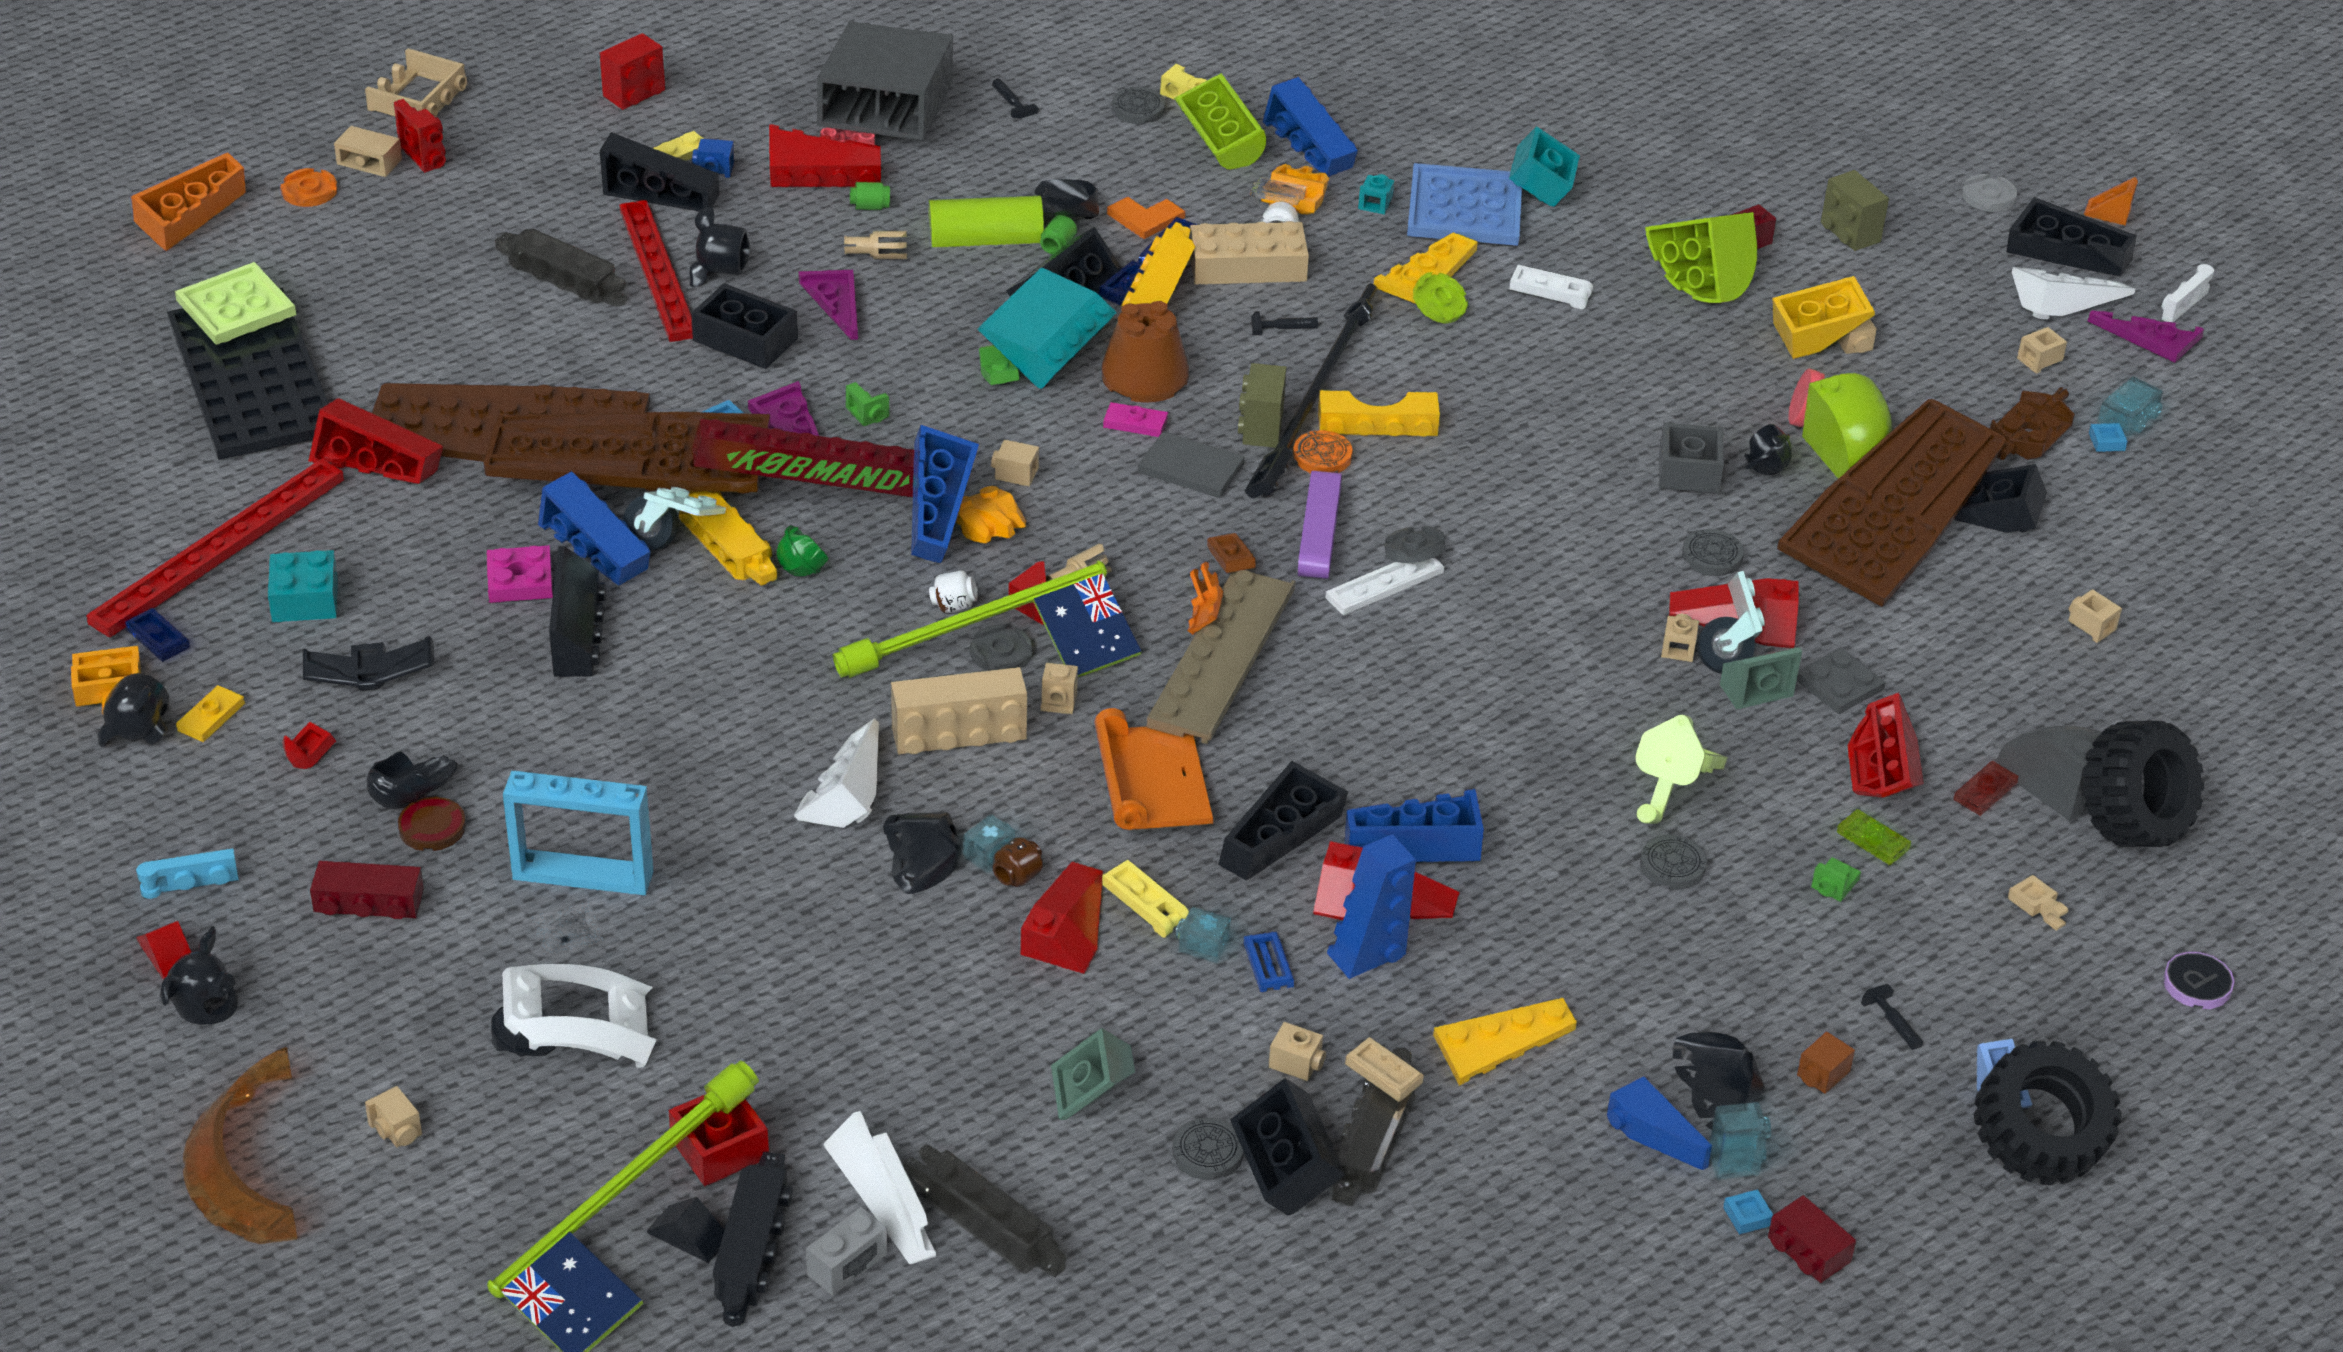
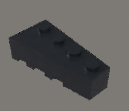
(648, 174)
(1281, 820)

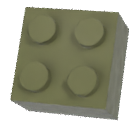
(1854, 210)
(1262, 405)

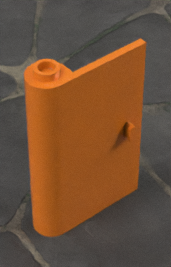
(1147, 776)

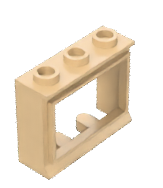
(447, 72)

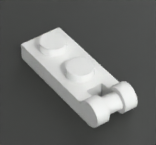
(1551, 286)
(2187, 294)

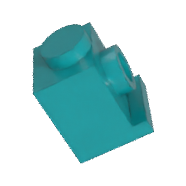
(1379, 187)

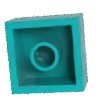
(1544, 167)
(302, 586)

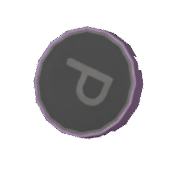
(2198, 980)

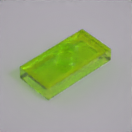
(1873, 837)

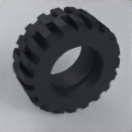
(2115, 782)
(2071, 1080)

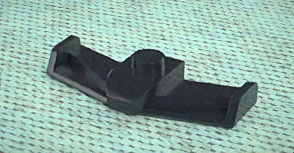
(368, 665)

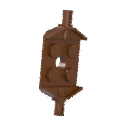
(2036, 411)

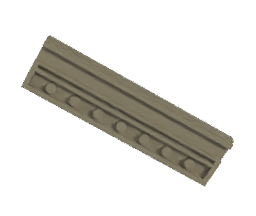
(1220, 656)

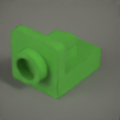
(996, 367)
(863, 407)
(1835, 879)

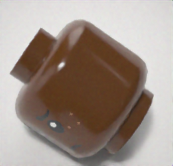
(1017, 862)

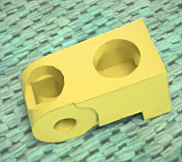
(1179, 82)

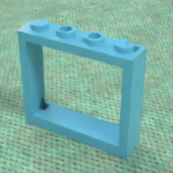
(581, 795)

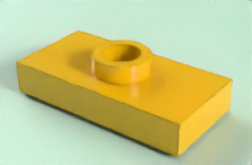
(210, 713)

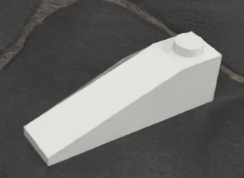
(2063, 294)
(847, 784)

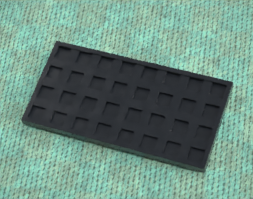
(253, 388)

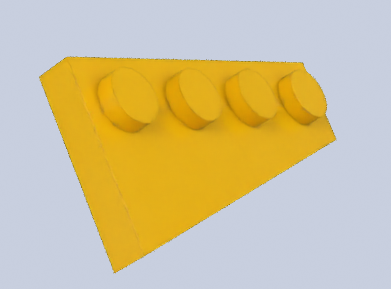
(1442, 257)
(1491, 1039)

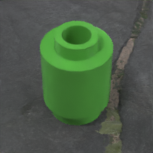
(870, 196)
(1058, 233)

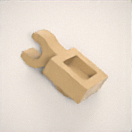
(2036, 898)

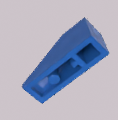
(1654, 1122)

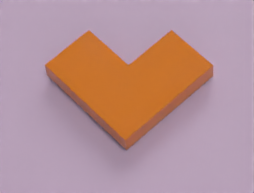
(1145, 221)

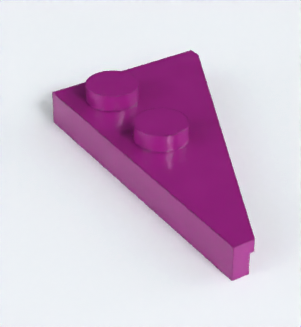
(835, 295)
(2153, 335)

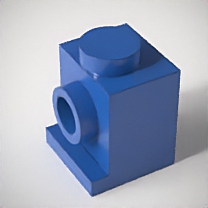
(715, 156)

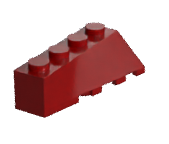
(820, 161)
(372, 444)

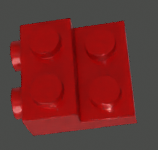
(420, 136)

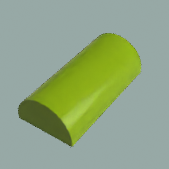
(1223, 122)
(985, 221)

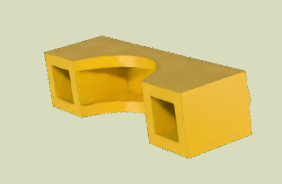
(1344, 414)

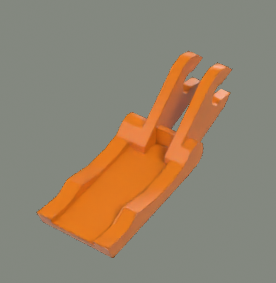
(1208, 601)

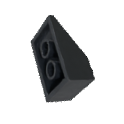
(2006, 500)

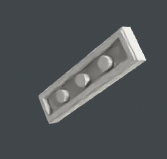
(1381, 584)

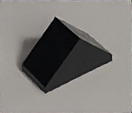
(689, 1228)

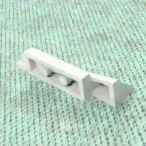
(882, 1184)

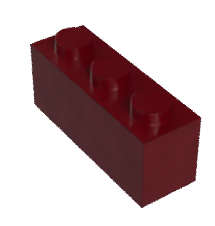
(367, 889)

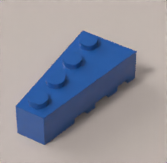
(1307, 125)
(939, 485)
(592, 529)
(1429, 830)
(1377, 909)

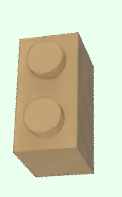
(368, 151)

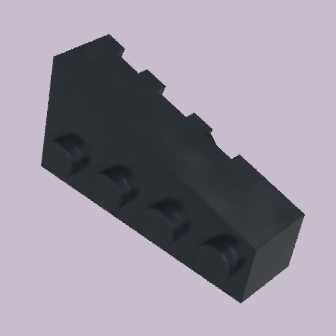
(2070, 239)

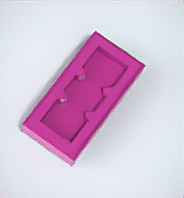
(1135, 419)

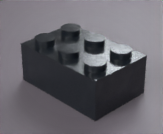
(744, 325)
(1287, 1147)

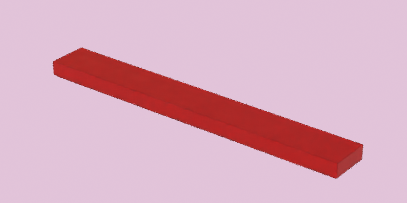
(657, 270)

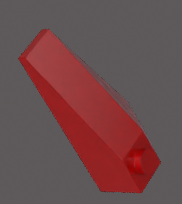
(1429, 897)
(1066, 920)

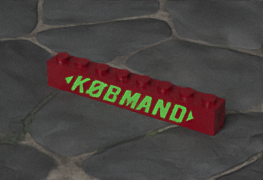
(803, 457)

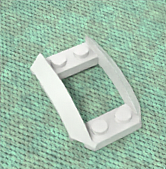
(622, 1036)

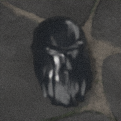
(399, 782)

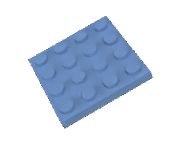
(1466, 202)

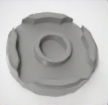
(1997, 193)

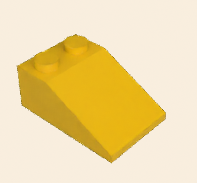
(1820, 315)

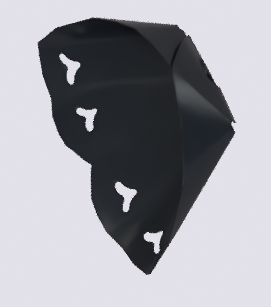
(1069, 197)
(926, 846)
(1723, 1071)

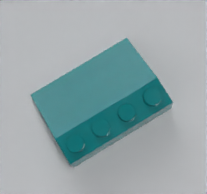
(1046, 324)

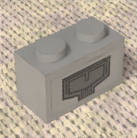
(846, 1251)

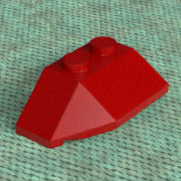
(1884, 750)

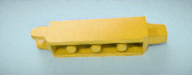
(1162, 268)
(732, 541)

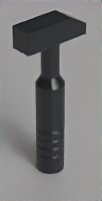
(1020, 110)
(1282, 323)
(1878, 995)

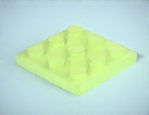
(235, 303)

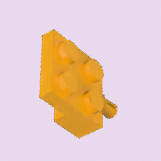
(99, 671)

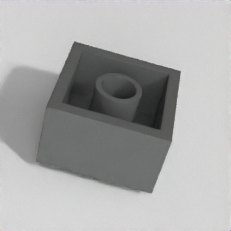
(1691, 457)

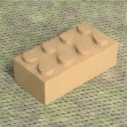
(1249, 253)
(959, 710)

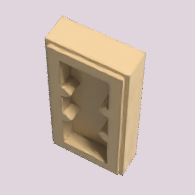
(1384, 1069)

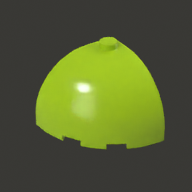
(1707, 256)
(1845, 419)

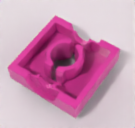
(505, 569)

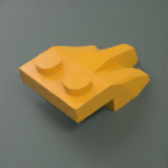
(1315, 183)
(989, 515)

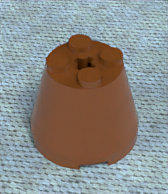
(1145, 354)

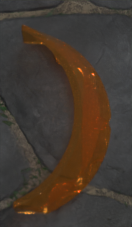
(212, 1181)

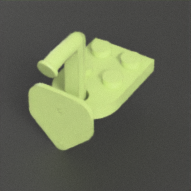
(1674, 756)

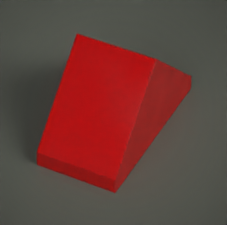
(1031, 577)
(164, 946)

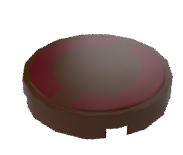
(431, 824)

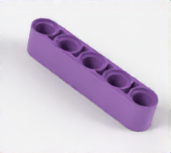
(1319, 524)

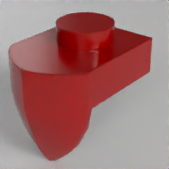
(307, 746)

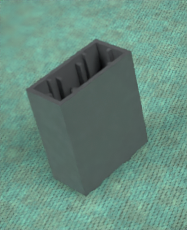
(885, 80)

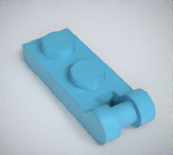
(186, 872)

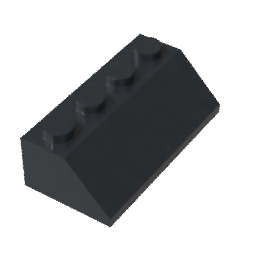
(1082, 260)
(575, 616)

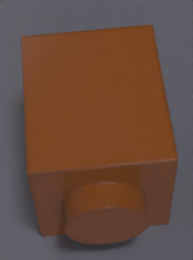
(1825, 1062)

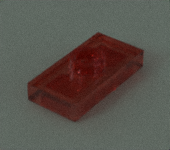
(1986, 788)

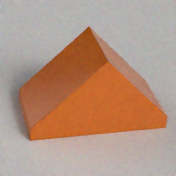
(2114, 203)

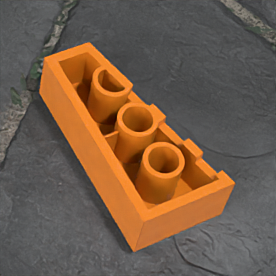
(188, 200)

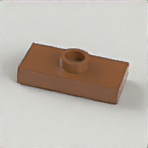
(1231, 552)

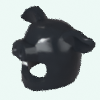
(718, 248)
(135, 710)
(197, 979)

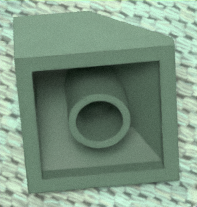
(1761, 678)
(1090, 1071)

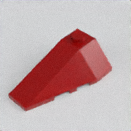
(1774, 597)

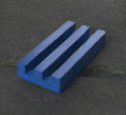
(1273, 981)

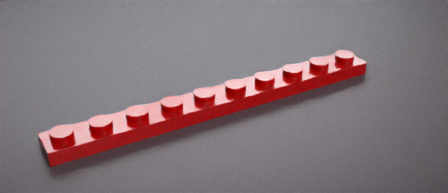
(215, 547)

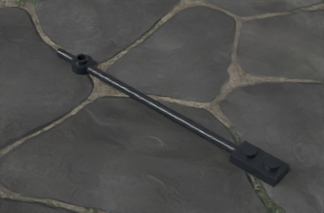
(1275, 463)

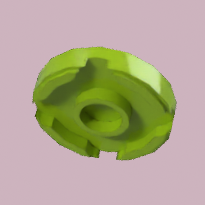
(1440, 297)

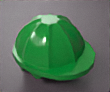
(799, 553)

